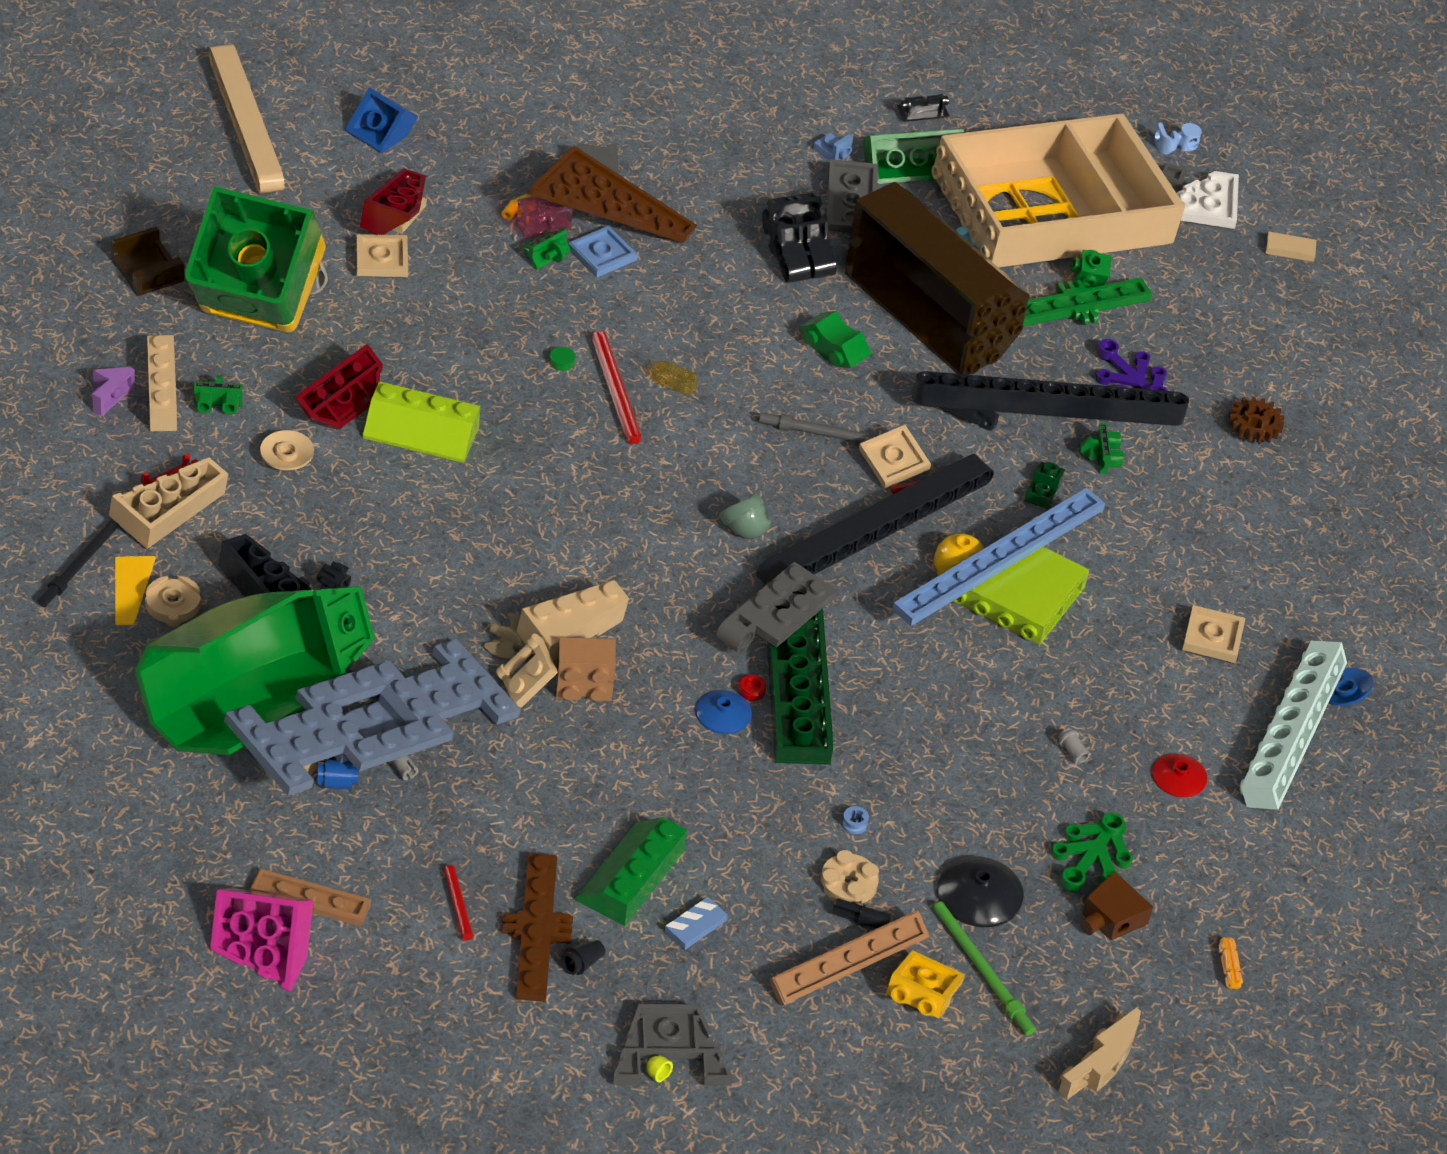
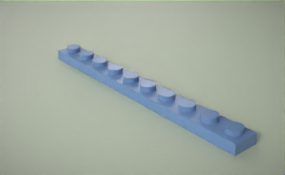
(998, 556)

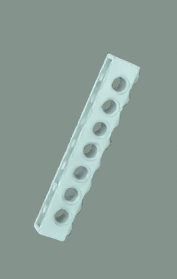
(1293, 725)

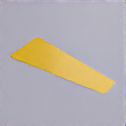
(130, 585)

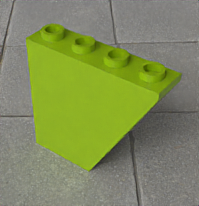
(1029, 594)

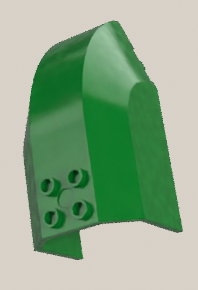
(249, 655)

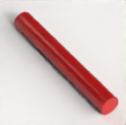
(458, 902)

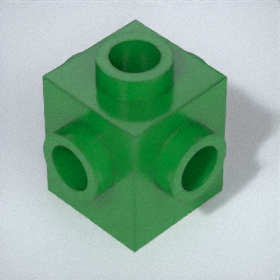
(1091, 268)

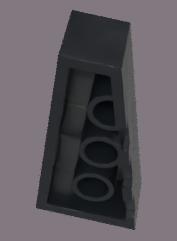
(254, 570)

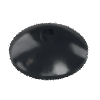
(980, 891)

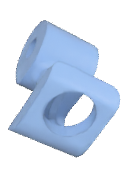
(1186, 139)

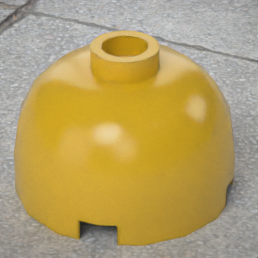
(955, 550)

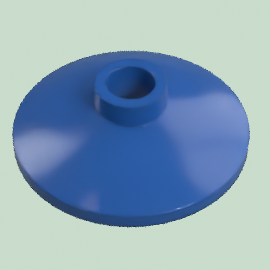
(1352, 687)
(723, 712)

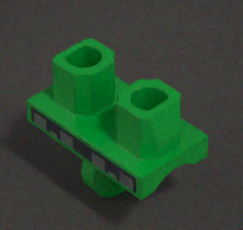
(549, 248)
(218, 394)
(1100, 449)

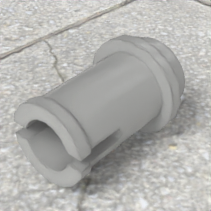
(1070, 740)
(405, 767)

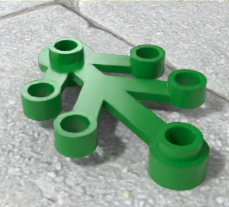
(1093, 849)

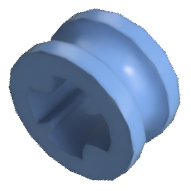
(855, 827)

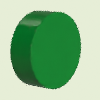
(562, 358)

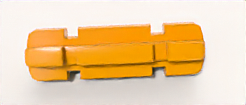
(1230, 963)

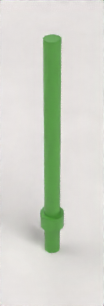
(1013, 1007)

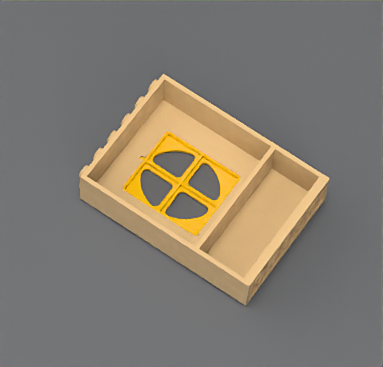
(1088, 165)

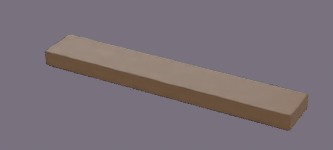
(849, 957)

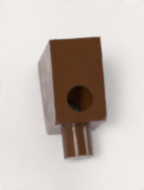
(1115, 909)

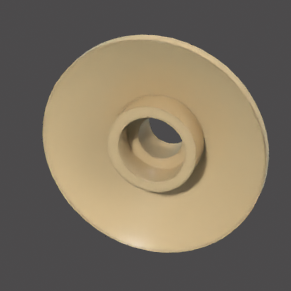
(287, 450)

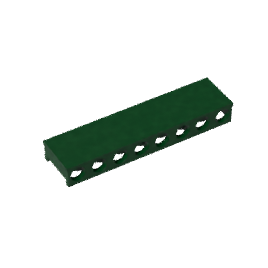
(801, 695)

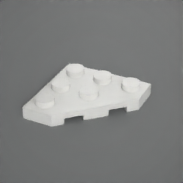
(1211, 200)

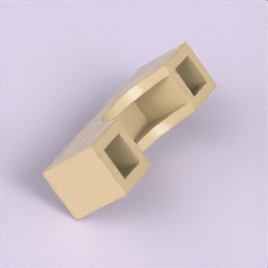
(162, 383)

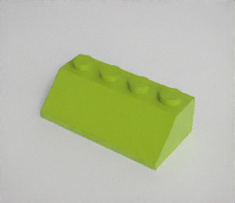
(422, 422)

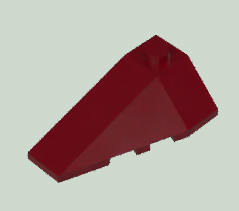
(393, 202)

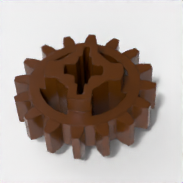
(1256, 420)

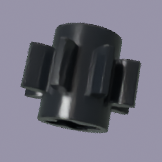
(334, 576)

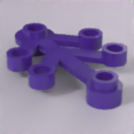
(1109, 352)

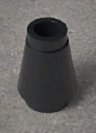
(582, 957)

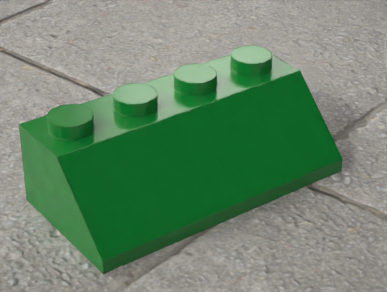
(904, 155)
(634, 869)

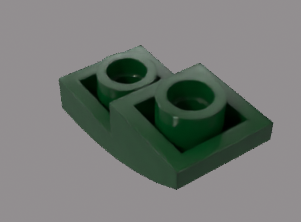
(1044, 484)

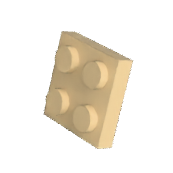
(382, 255)
(894, 456)
(1214, 634)

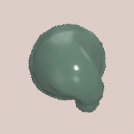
(747, 517)

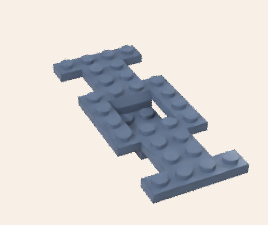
(397, 725)

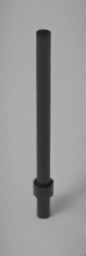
(59, 583)

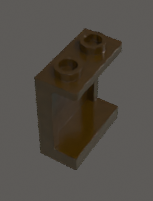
(146, 262)

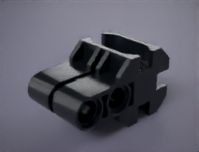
(799, 237)

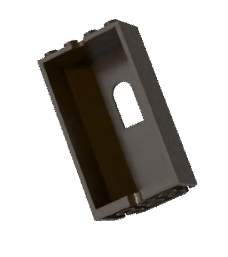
(933, 280)

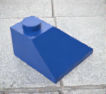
(380, 121)

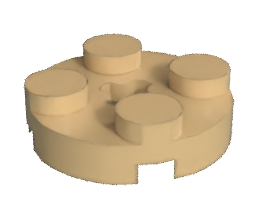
(173, 612)
(852, 865)

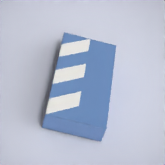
(696, 923)

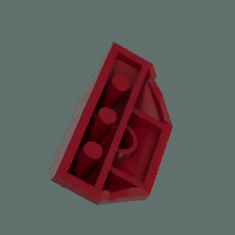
(343, 390)

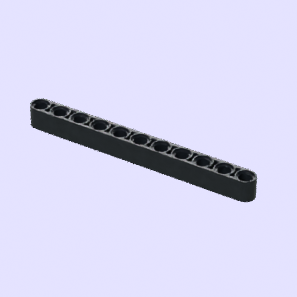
(1050, 398)
(881, 518)

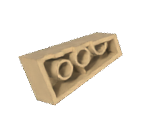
(166, 504)
(574, 615)

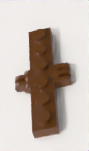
(537, 927)

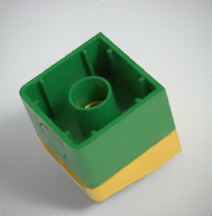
(255, 259)

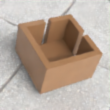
(585, 668)

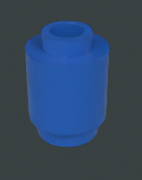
(337, 775)

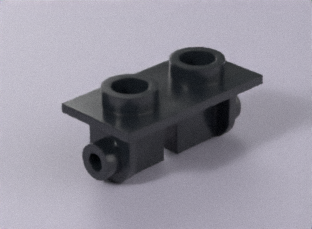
(916, 109)

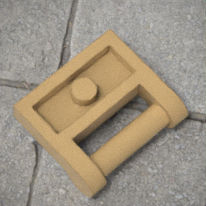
(532, 675)

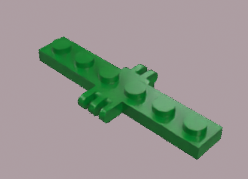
(1085, 303)

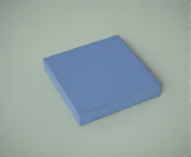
(602, 251)

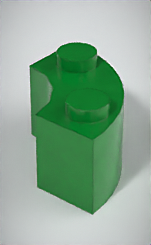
(835, 340)

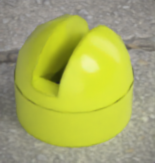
(659, 1068)

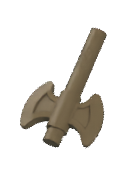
(507, 640)

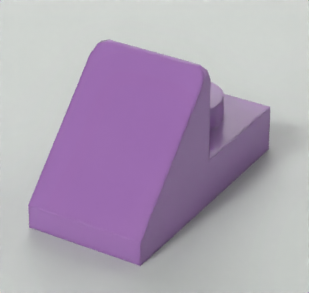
(111, 387)

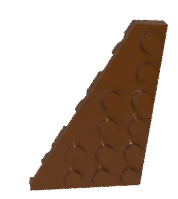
(595, 189)

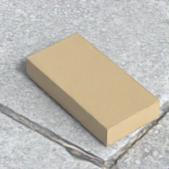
(1290, 246)

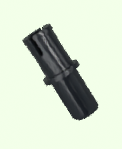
(860, 913)

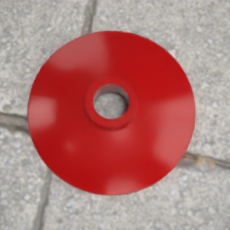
(1179, 775)

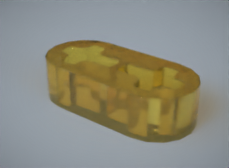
(674, 377)

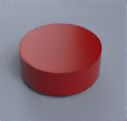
(752, 687)

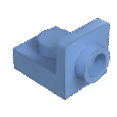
(833, 147)

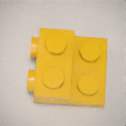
(924, 984)

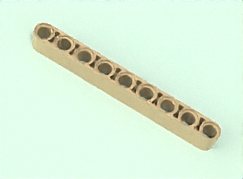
(246, 119)

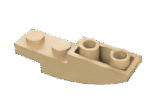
(1105, 1059)

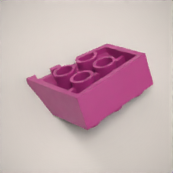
(263, 932)

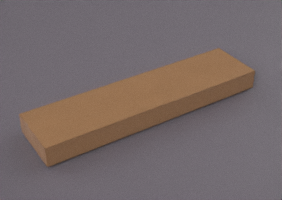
(327, 901)

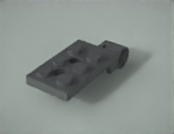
(839, 211)
(775, 625)

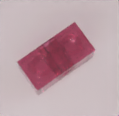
(539, 216)

